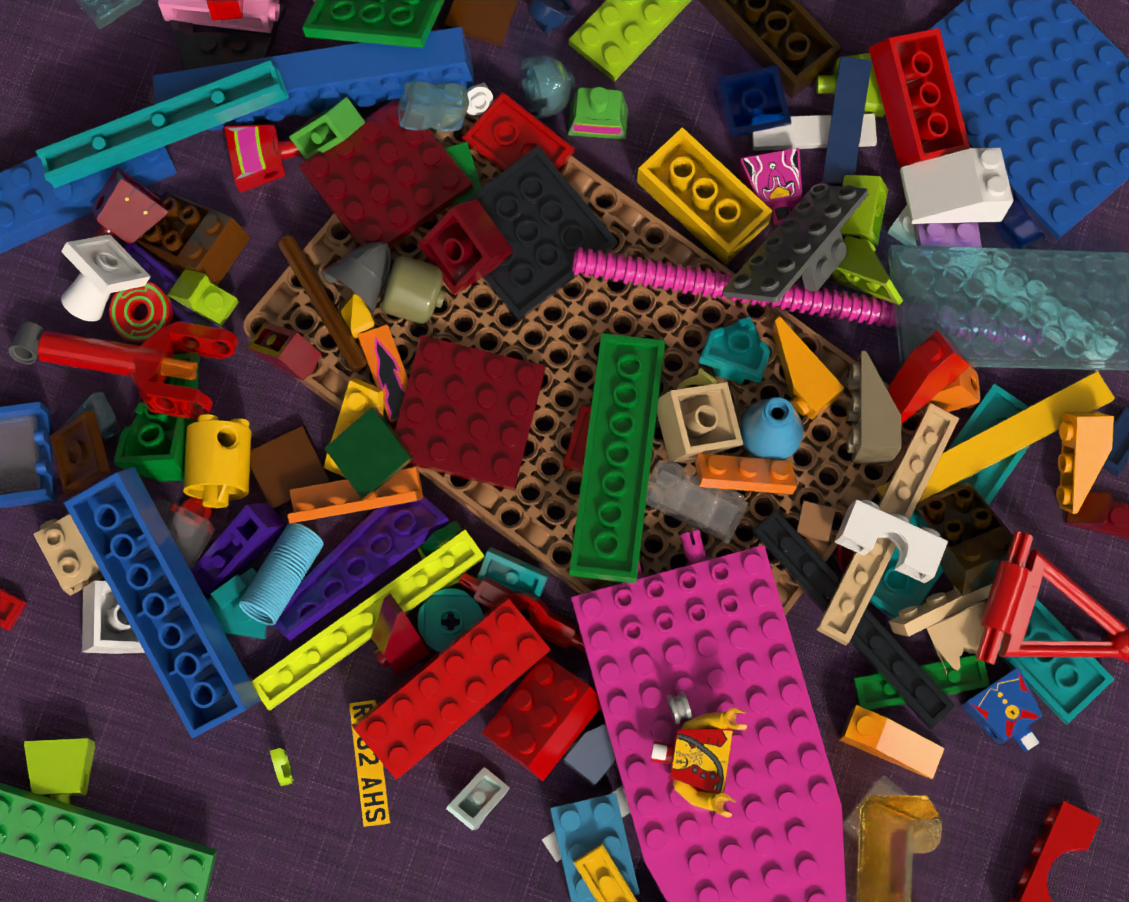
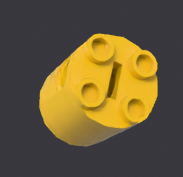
(217, 460)

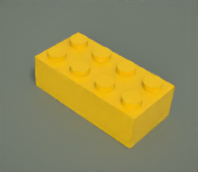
(704, 196)

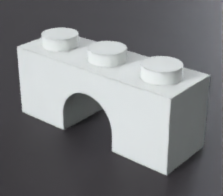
(918, 548)

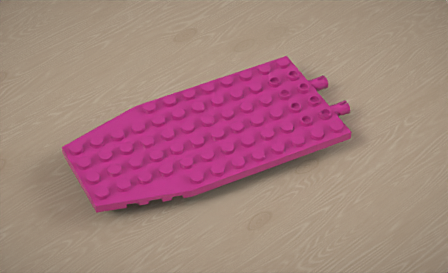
(727, 646)

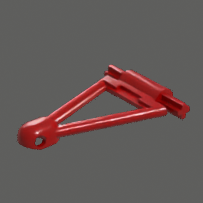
(1012, 604)

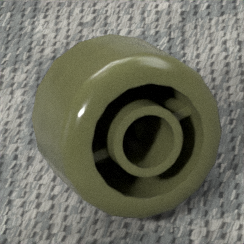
(413, 289)

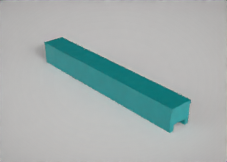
(162, 124)

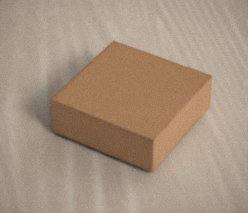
(815, 521)

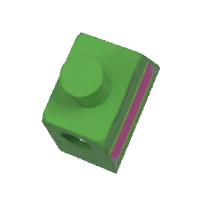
(598, 113)

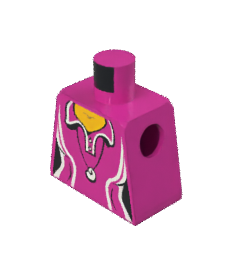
(774, 180)

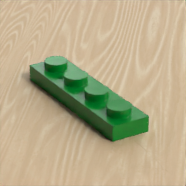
(875, 693)

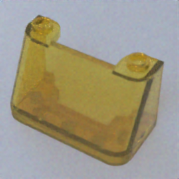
(888, 836)

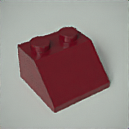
(465, 245)

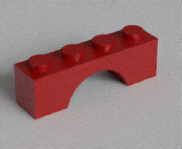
(1066, 831)

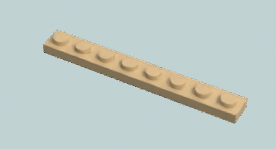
(899, 498)

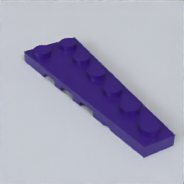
(361, 557)

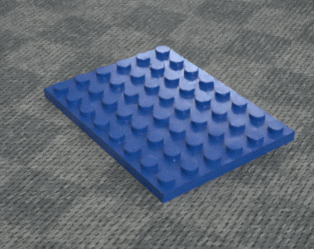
(1048, 96)

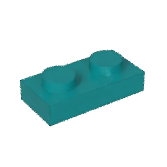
(513, 573)

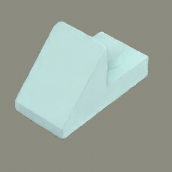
(478, 799)

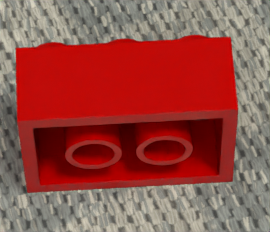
(543, 717)

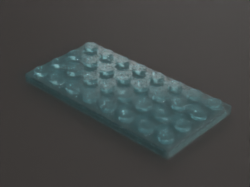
(1015, 305)

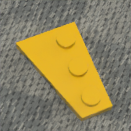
(357, 401)

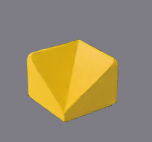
(357, 316)

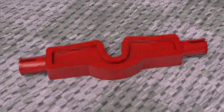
(542, 619)

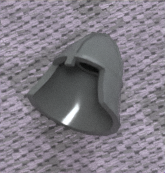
(362, 271)

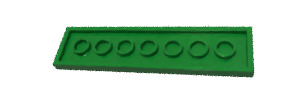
(617, 459)
(103, 848)

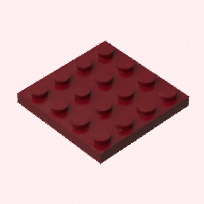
(386, 178)
(469, 411)

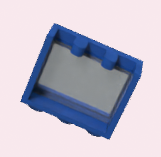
(26, 455)

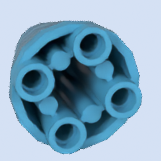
(771, 429)

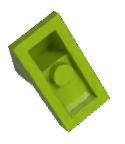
(203, 297)

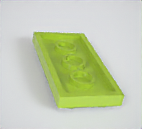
(623, 31)

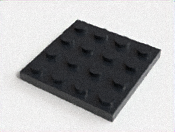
(544, 227)

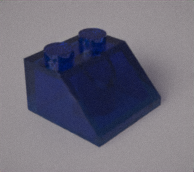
(751, 101)

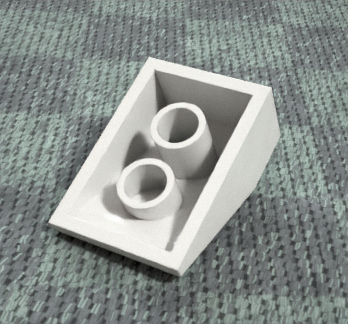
(958, 187)
(105, 624)

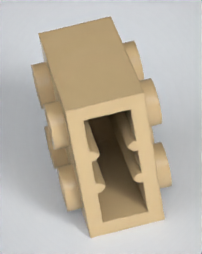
(67, 554)

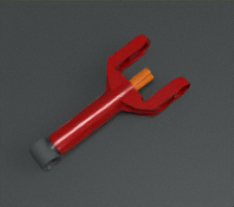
(145, 364)

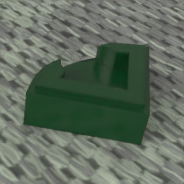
(439, 537)

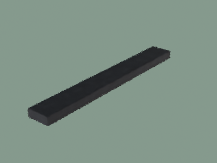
(869, 636)

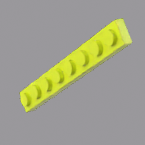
(358, 624)

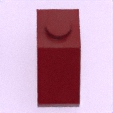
(285, 350)
(396, 638)

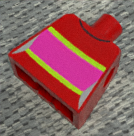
(257, 154)

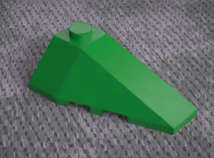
(156, 440)

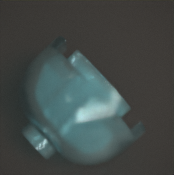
(546, 85)

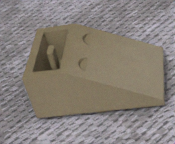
(873, 414)

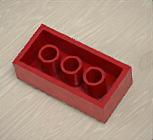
(919, 97)

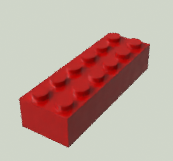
(451, 687)

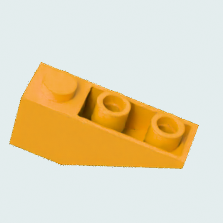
(1085, 447)

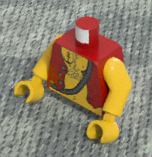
(701, 758)

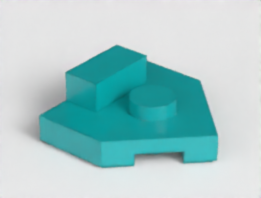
(736, 352)
(227, 609)

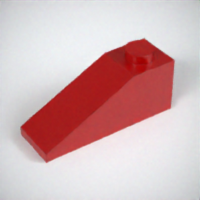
(926, 373)

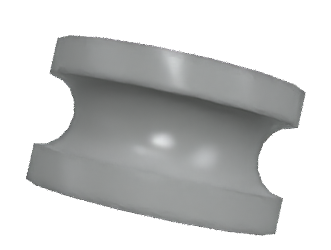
(679, 707)

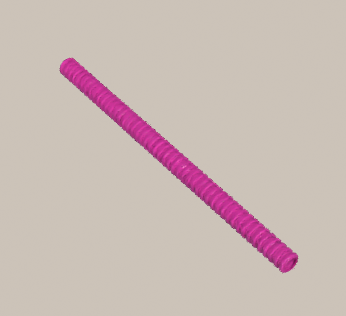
(713, 283)

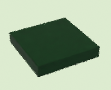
(369, 453)

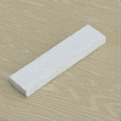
(808, 133)

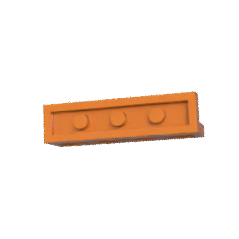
(341, 497)

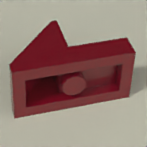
(1102, 516)

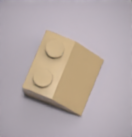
(698, 421)

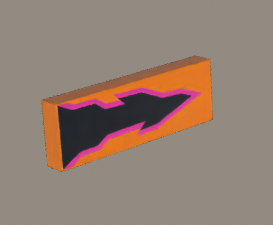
(385, 368)

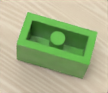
(327, 129)

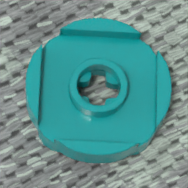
(437, 609)

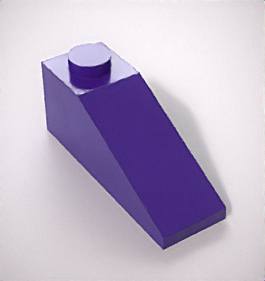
(238, 546)

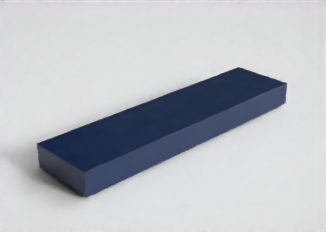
(846, 119)

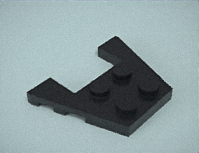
(220, 48)

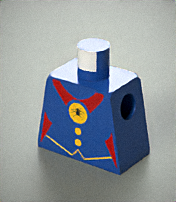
(1006, 710)

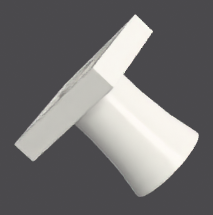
(103, 270)

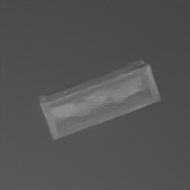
(701, 507)

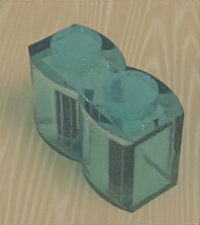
(433, 106)

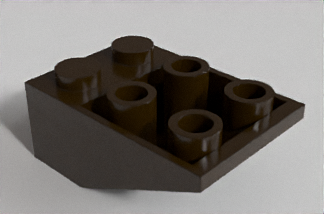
(973, 535)

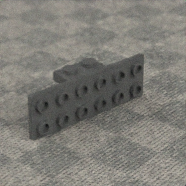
(802, 244)

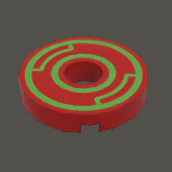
(123, 312)

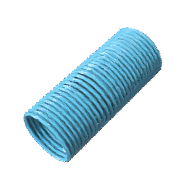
(280, 573)

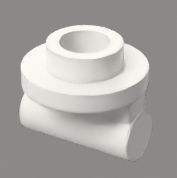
(479, 99)

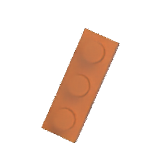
(745, 473)

